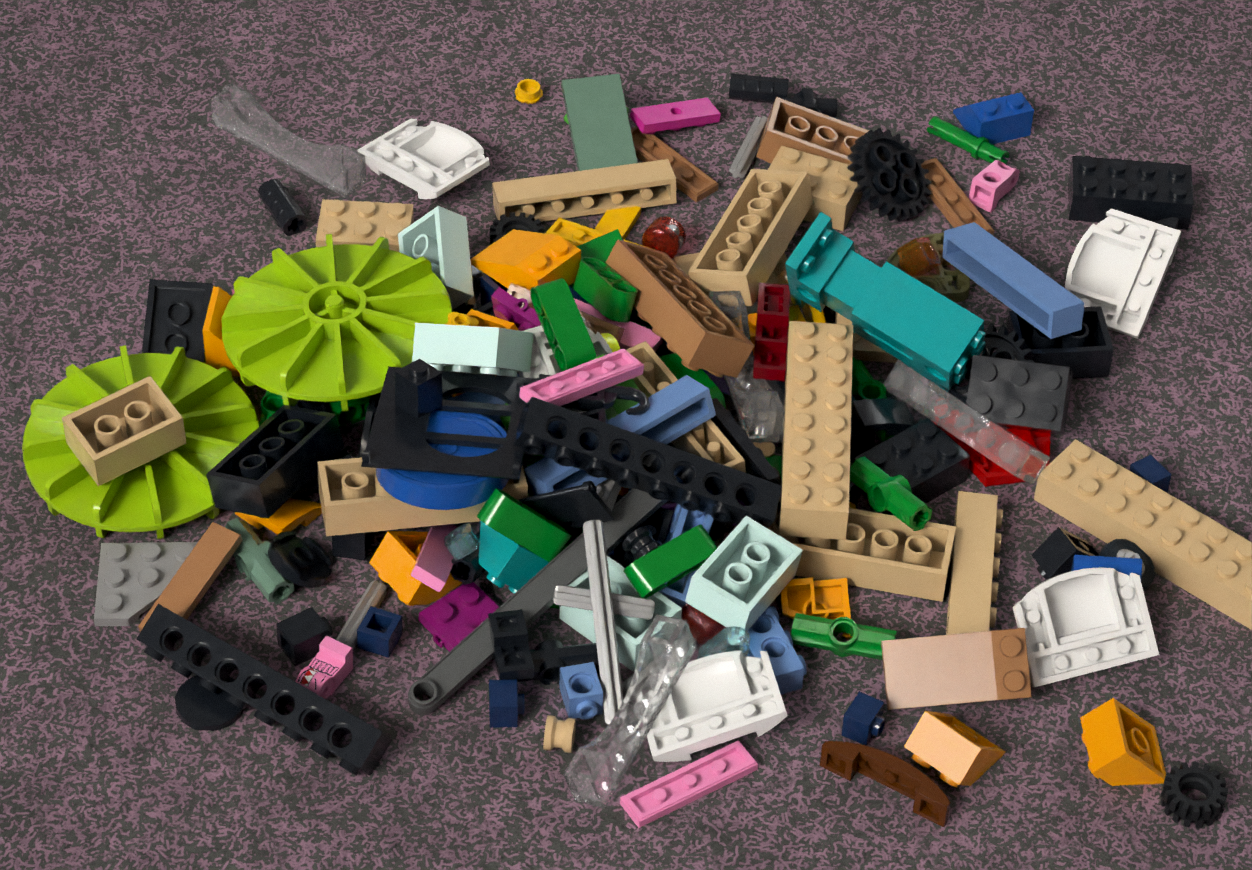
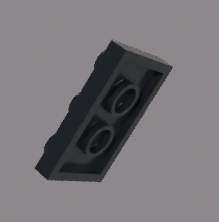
(176, 317)

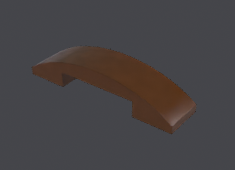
(849, 758)

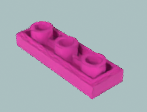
(675, 115)

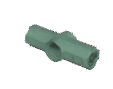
(254, 561)

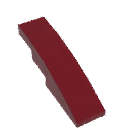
(771, 332)

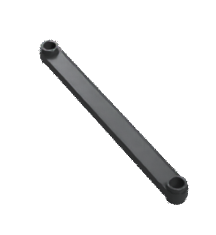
(532, 598)

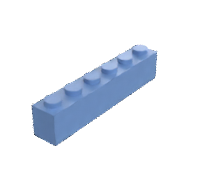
(1013, 280)
(669, 416)

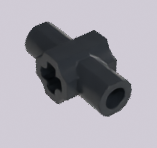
(811, 100)

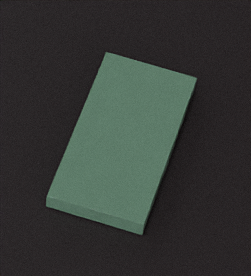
(598, 122)

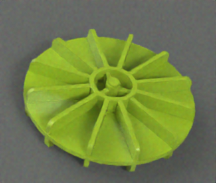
(330, 320)
(161, 491)

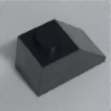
(1058, 550)

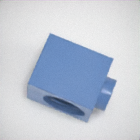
(581, 691)

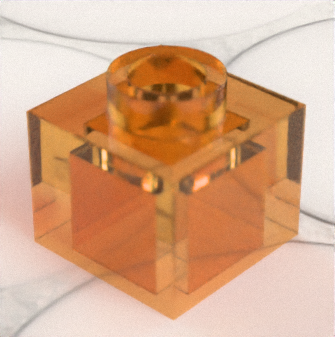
(918, 257)

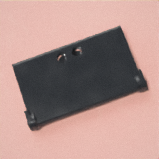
(571, 505)

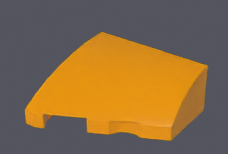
(287, 516)
(817, 598)

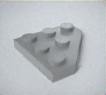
(134, 577)

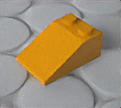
(529, 259)

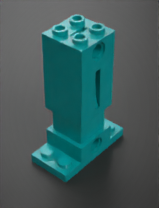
(884, 305)

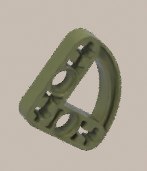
(943, 280)

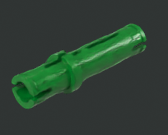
(976, 146)

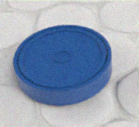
(447, 490)

